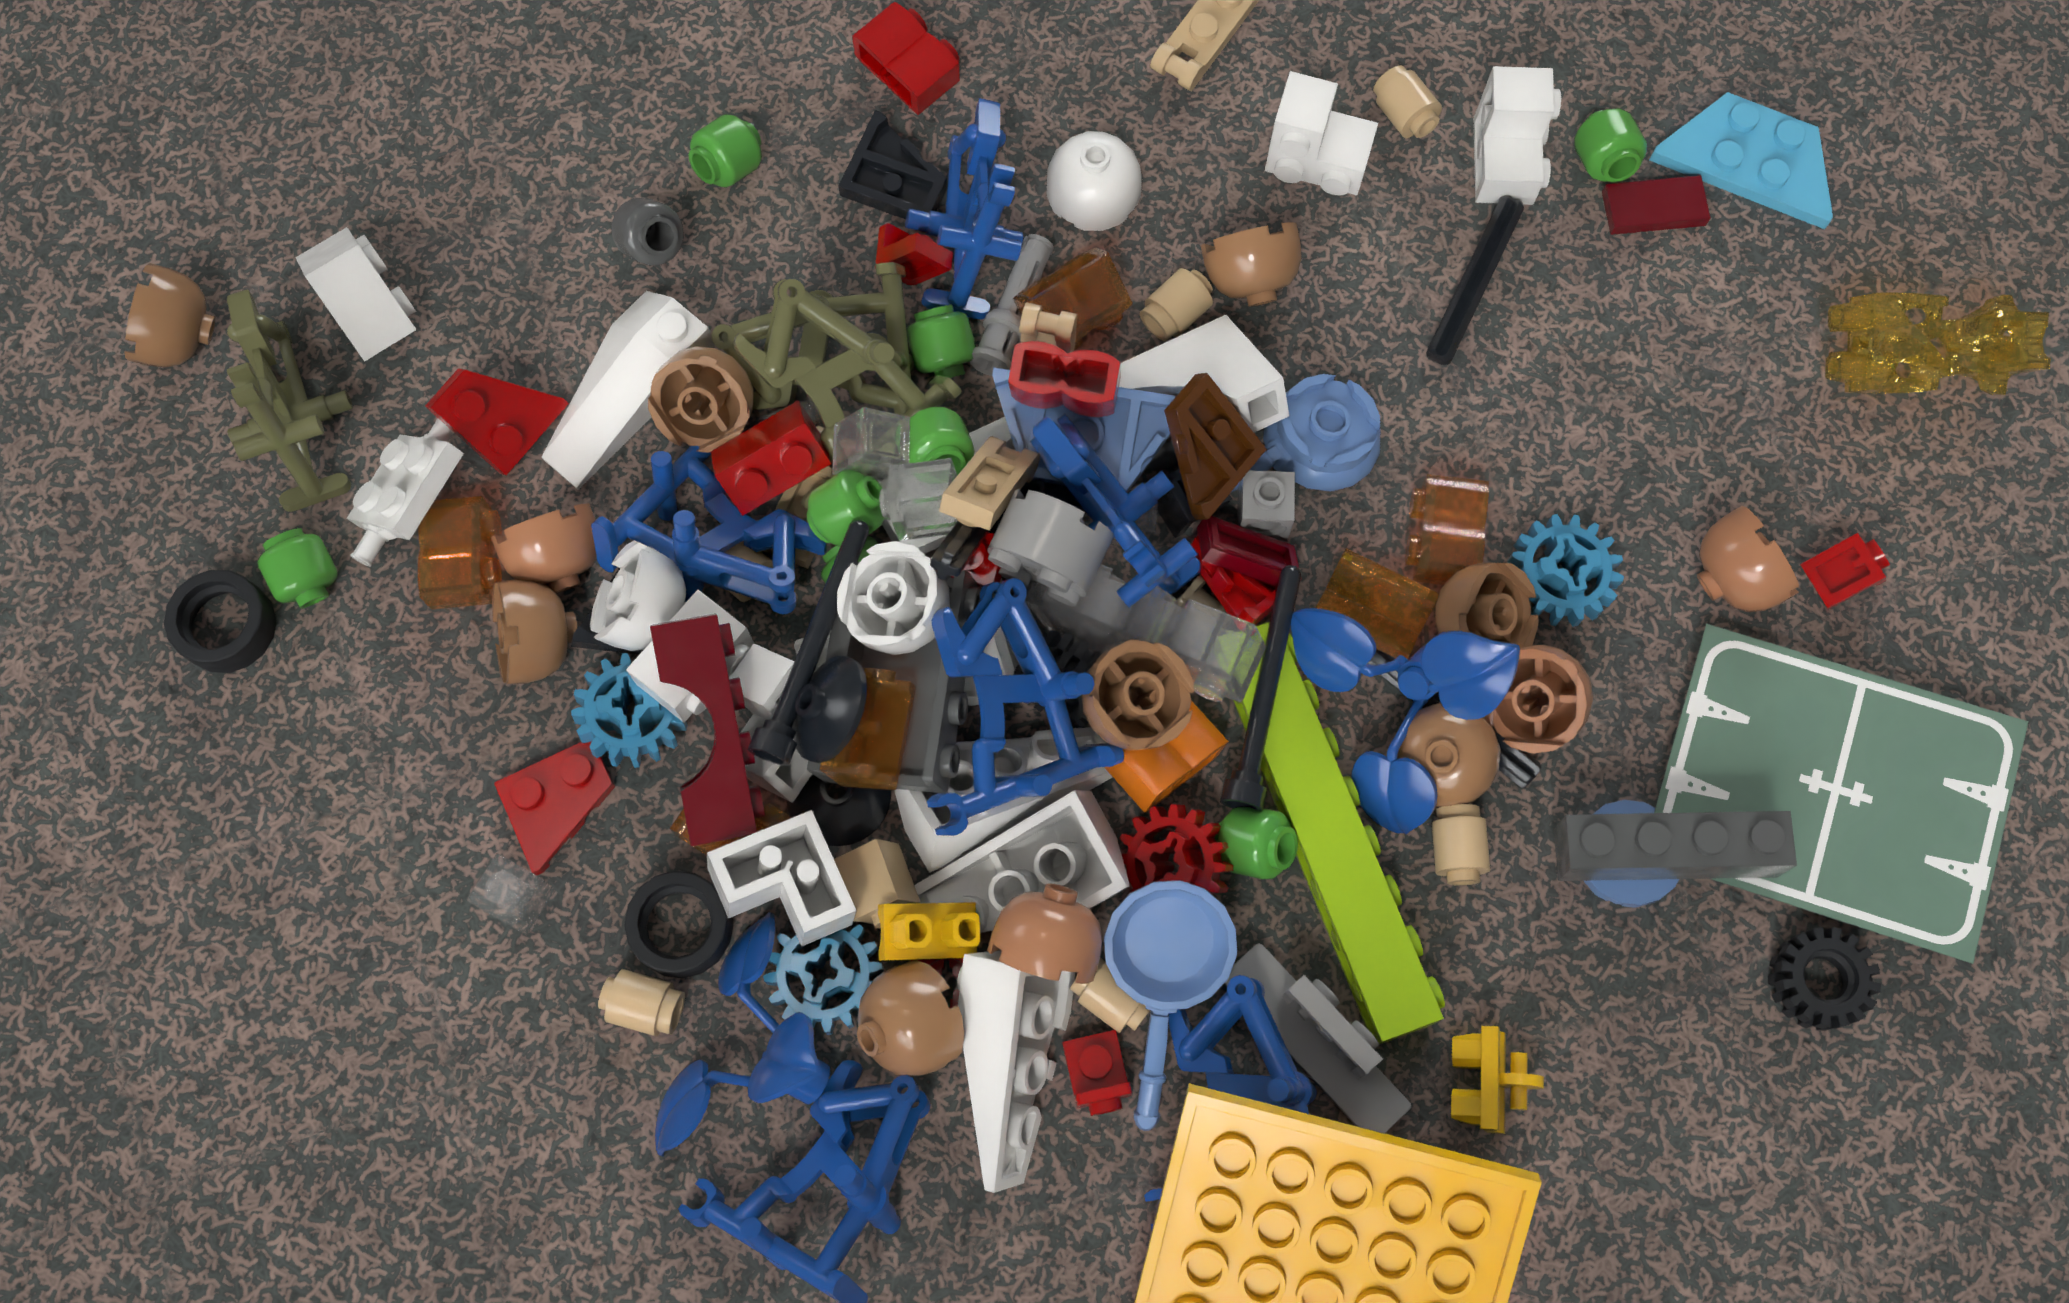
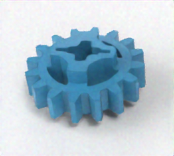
(1577, 552)
(610, 710)
(815, 999)

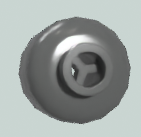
(647, 231)

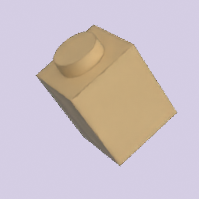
(876, 876)

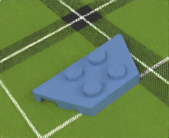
(1121, 440)

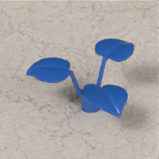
(1461, 666)
(785, 1067)

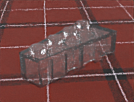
(1213, 644)

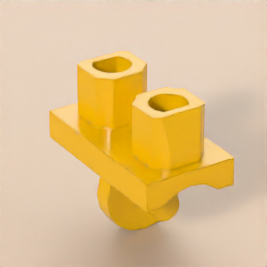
(928, 930)
(1487, 1105)

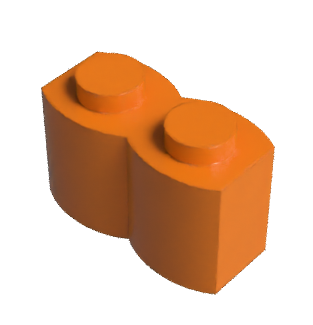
(1157, 772)

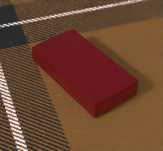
(1655, 205)
(1244, 550)

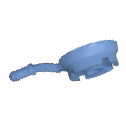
(1327, 437)
(1167, 951)

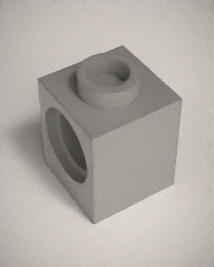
(1267, 503)

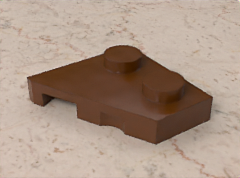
(1210, 444)

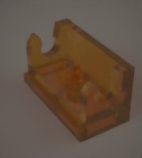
(878, 744)

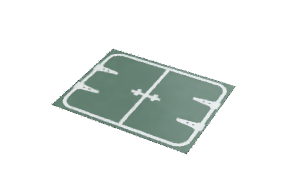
(1884, 783)

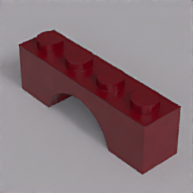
(718, 797)

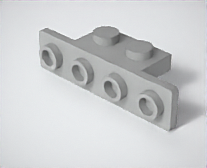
(1325, 1044)

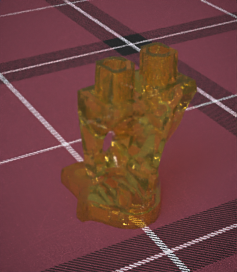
(1973, 344)

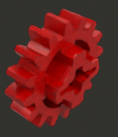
(1183, 843)

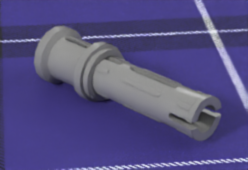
(1003, 322)

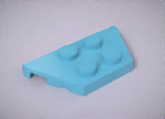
(1754, 156)

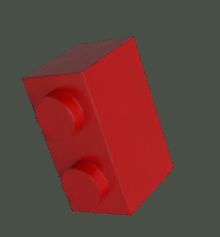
(769, 458)

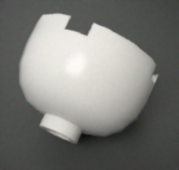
(1094, 181)
(643, 593)
(892, 598)

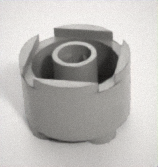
(1049, 544)

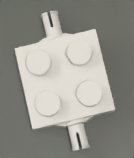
(402, 489)

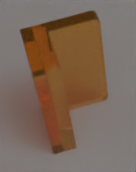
(1379, 600)

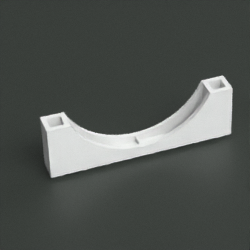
(1214, 349)

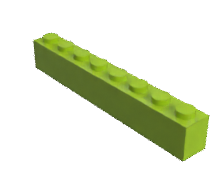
(1341, 862)

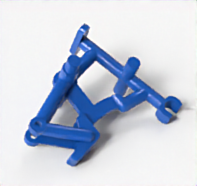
(972, 219)
(1115, 508)
(703, 557)
(1041, 684)
(1196, 1054)
(865, 1190)

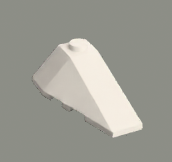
(617, 385)
(1014, 759)
(1058, 845)
(1005, 1052)

